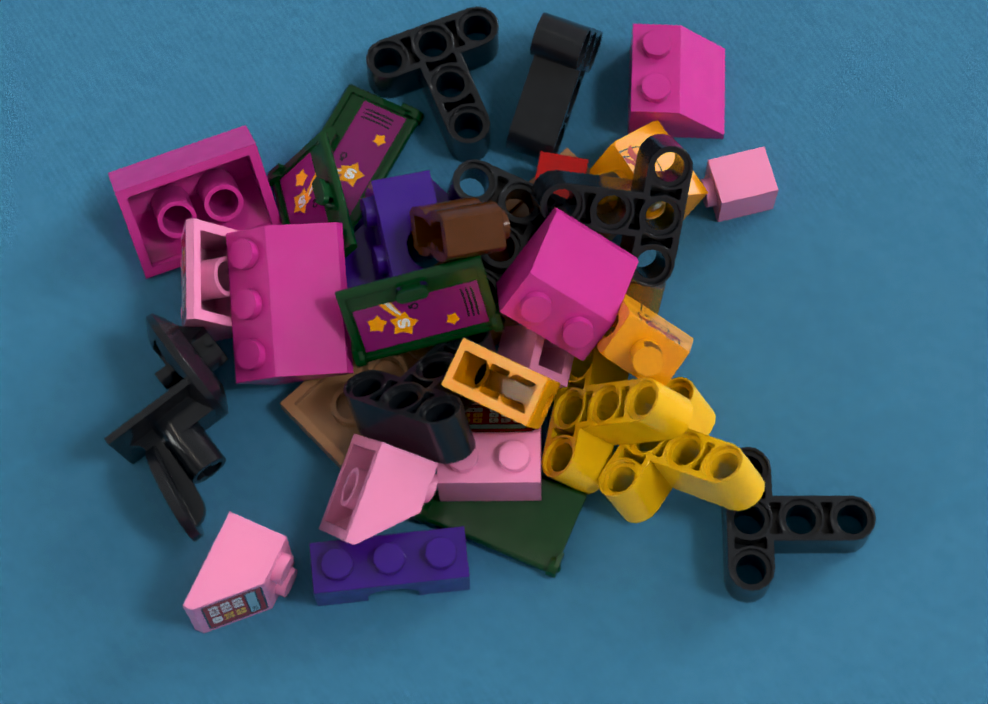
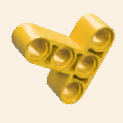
(604, 411)
(695, 463)

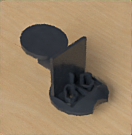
(175, 424)

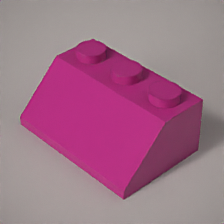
(207, 181)
(286, 303)

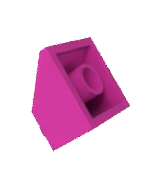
(676, 81)
(567, 284)

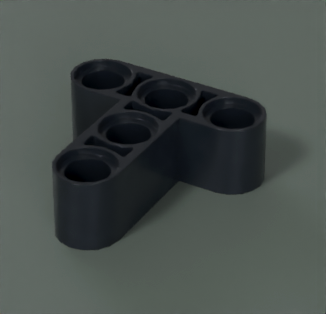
(561, 58)
(441, 73)
(500, 187)
(633, 200)
(415, 408)
(777, 538)

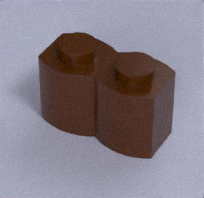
(459, 228)

